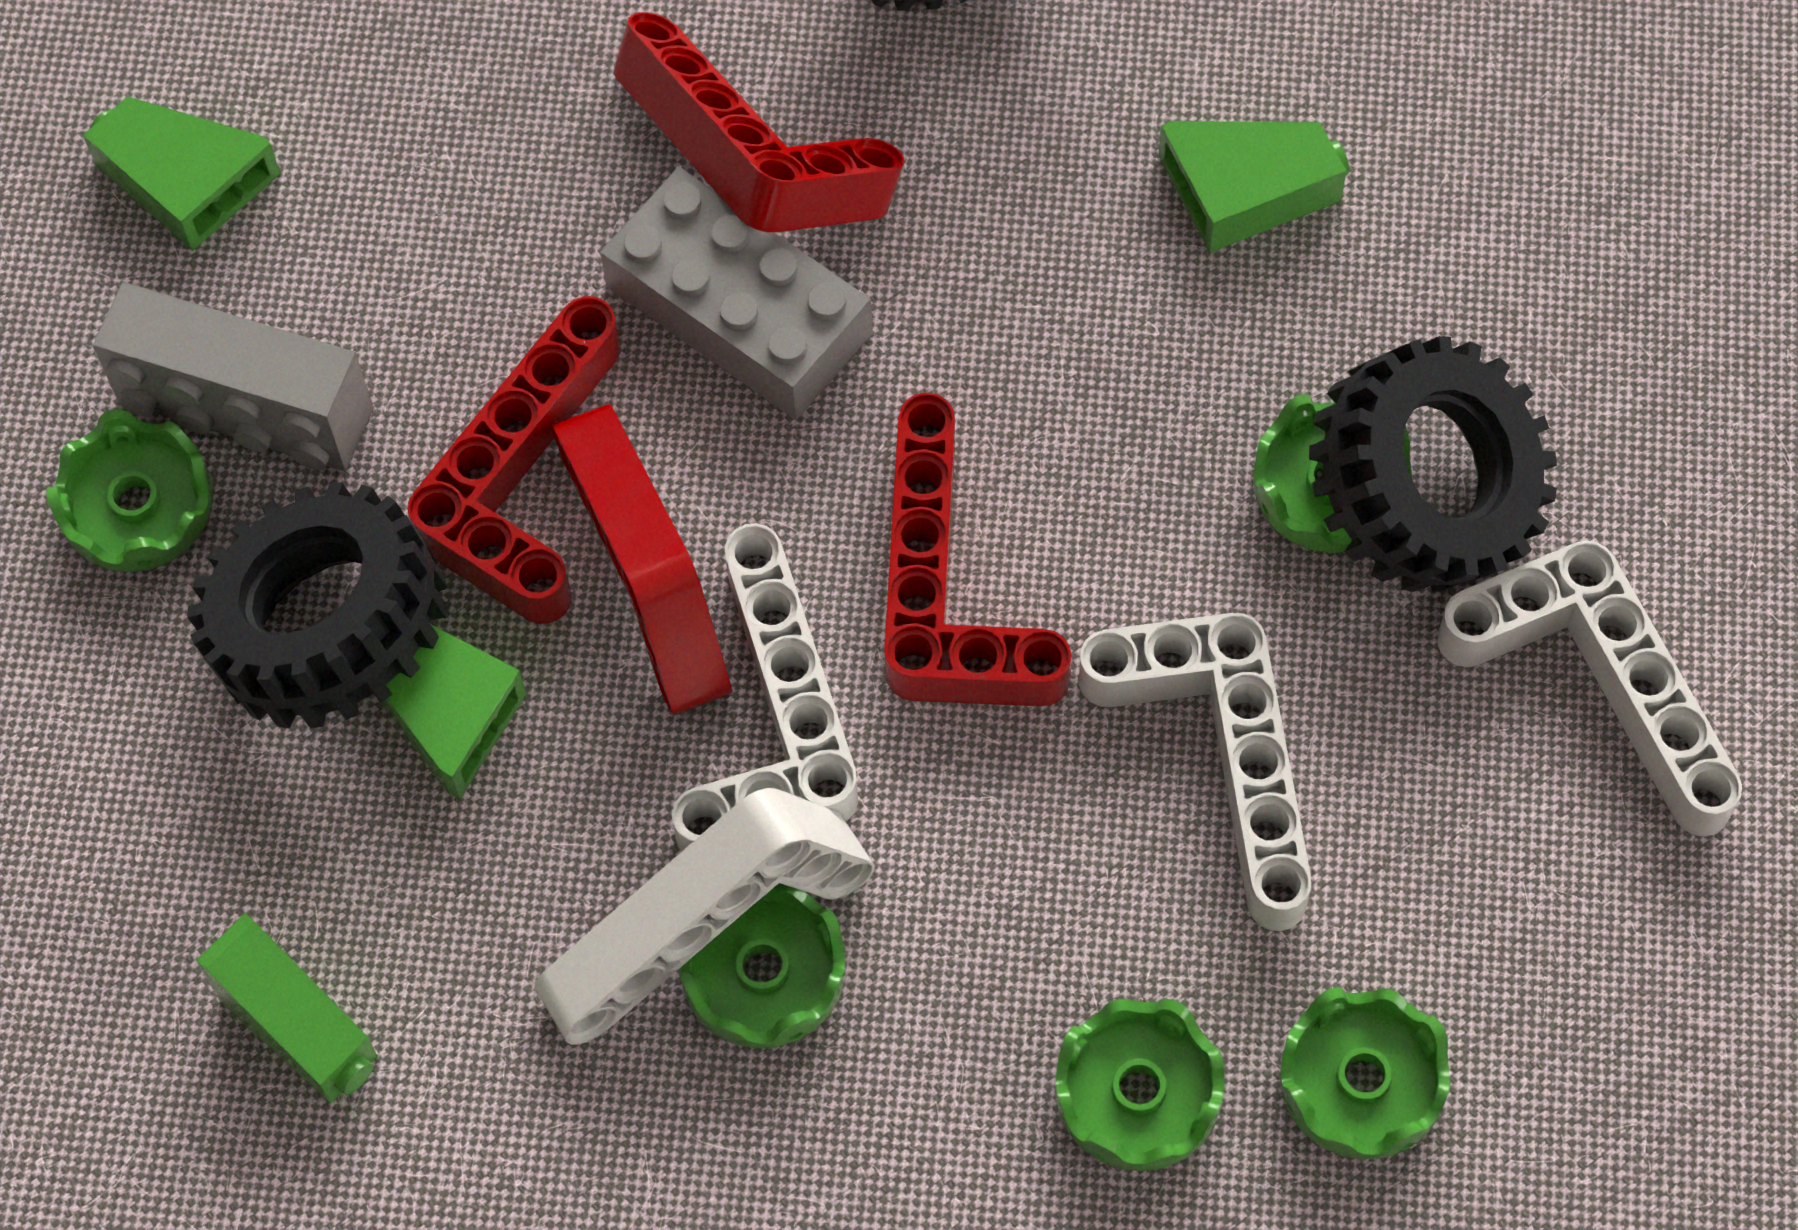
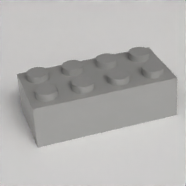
(737, 293)
(234, 377)

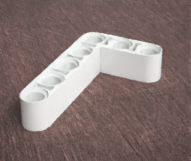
(1611, 662)
(789, 702)
(1239, 739)
(696, 897)

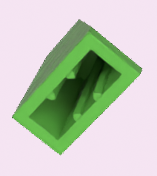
(180, 165)
(1250, 174)
(455, 707)
(287, 1010)

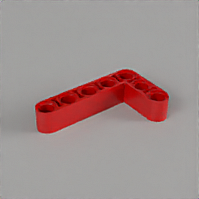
(737, 152)
(510, 458)
(646, 557)
(927, 576)

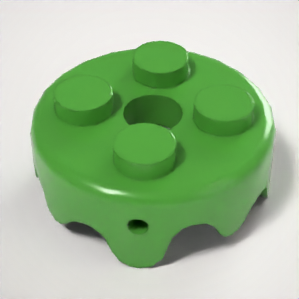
(124, 456)
(1286, 475)
(791, 1004)
(1374, 1029)
(1149, 1040)

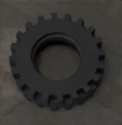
(1370, 475)
(352, 649)

